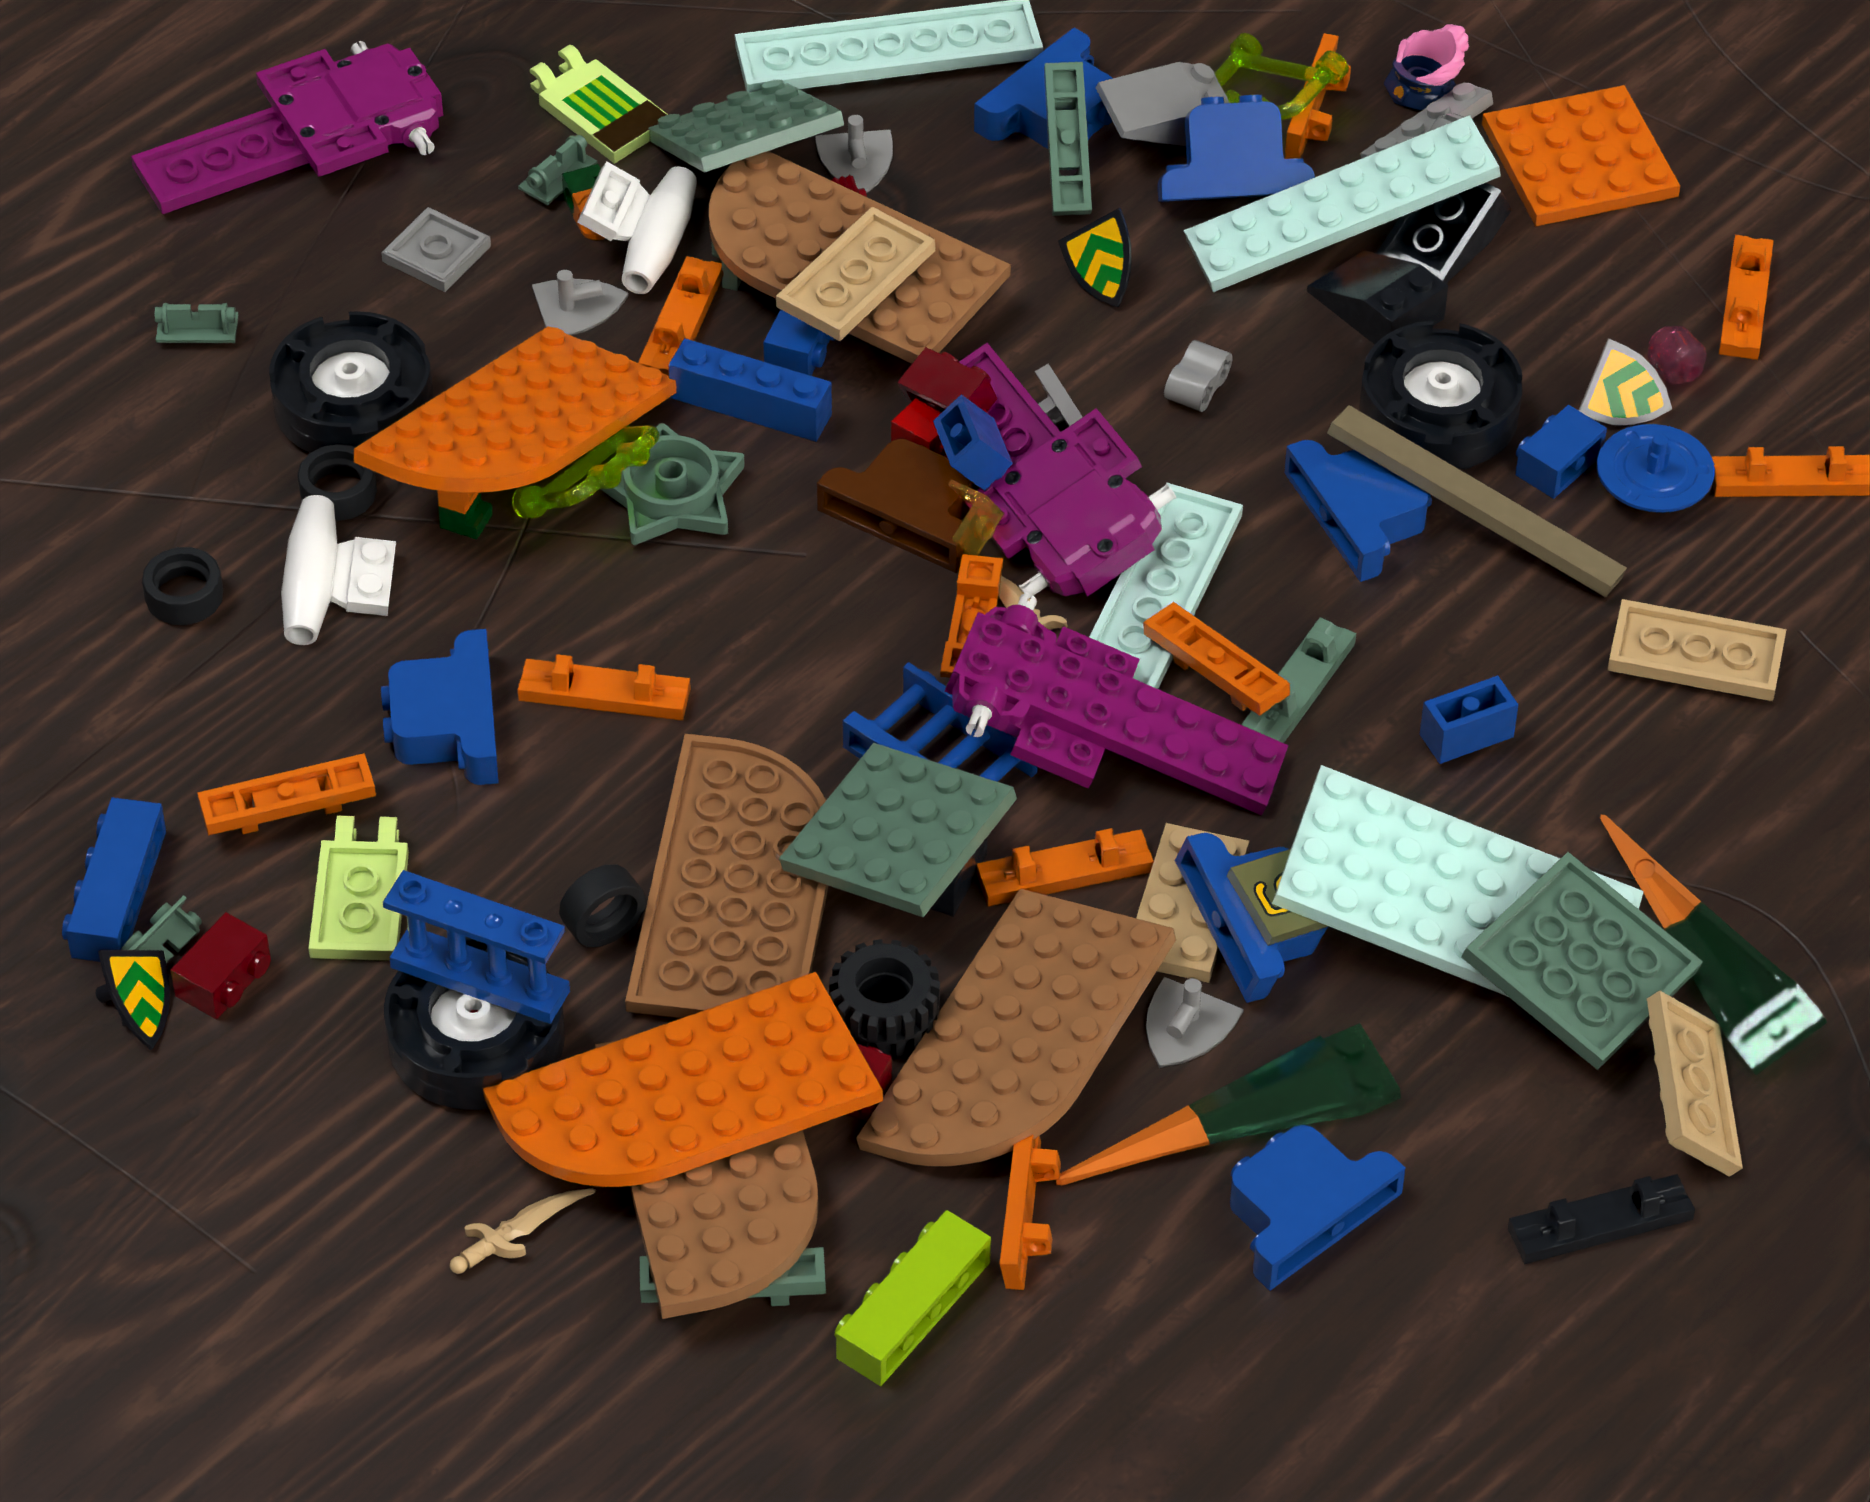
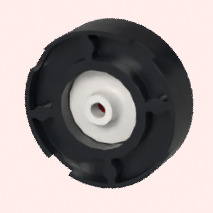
(347, 379)
(1444, 390)
(457, 1044)

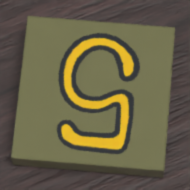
(1256, 887)

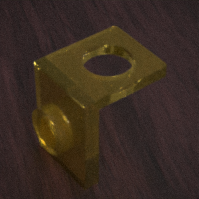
(979, 522)

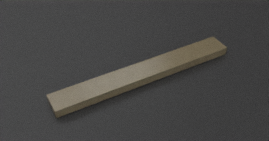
(1477, 501)

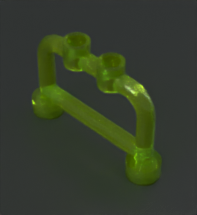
(1247, 54)
(631, 450)

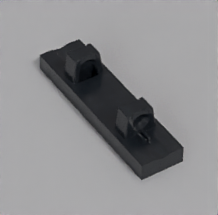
(1600, 1218)

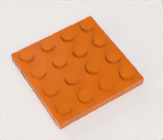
(1580, 155)

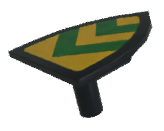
(1100, 257)
(139, 989)

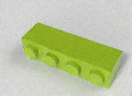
(912, 1297)

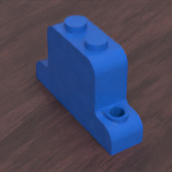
(1020, 100)
(1232, 153)
(1356, 503)
(444, 709)
(1252, 962)
(1306, 1197)

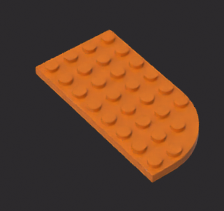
(517, 417)
(688, 1090)

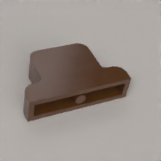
(901, 501)

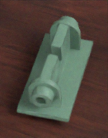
(546, 179)
(209, 325)
(169, 926)

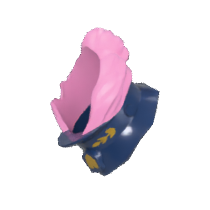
(1427, 66)

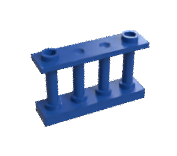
(924, 689)
(469, 969)

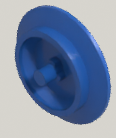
(1655, 468)

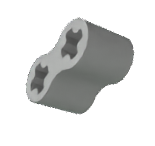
(1198, 375)

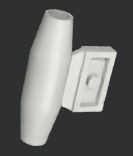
(651, 223)
(321, 571)

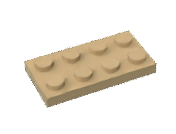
(855, 273)
(1697, 650)
(1171, 904)
(1694, 1084)

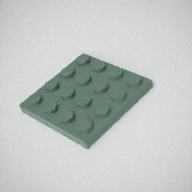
(744, 125)
(898, 829)
(1581, 959)

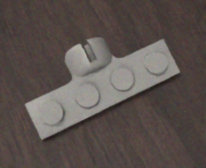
(1458, 103)

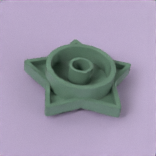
(677, 488)

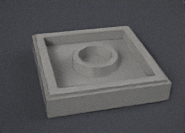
(436, 249)

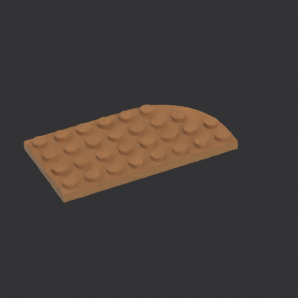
(779, 217)
(719, 902)
(1017, 1032)
(727, 1225)

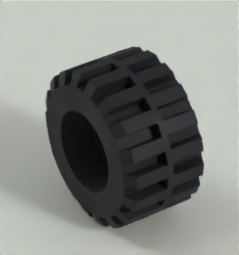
(886, 971)

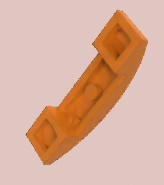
(976, 592)

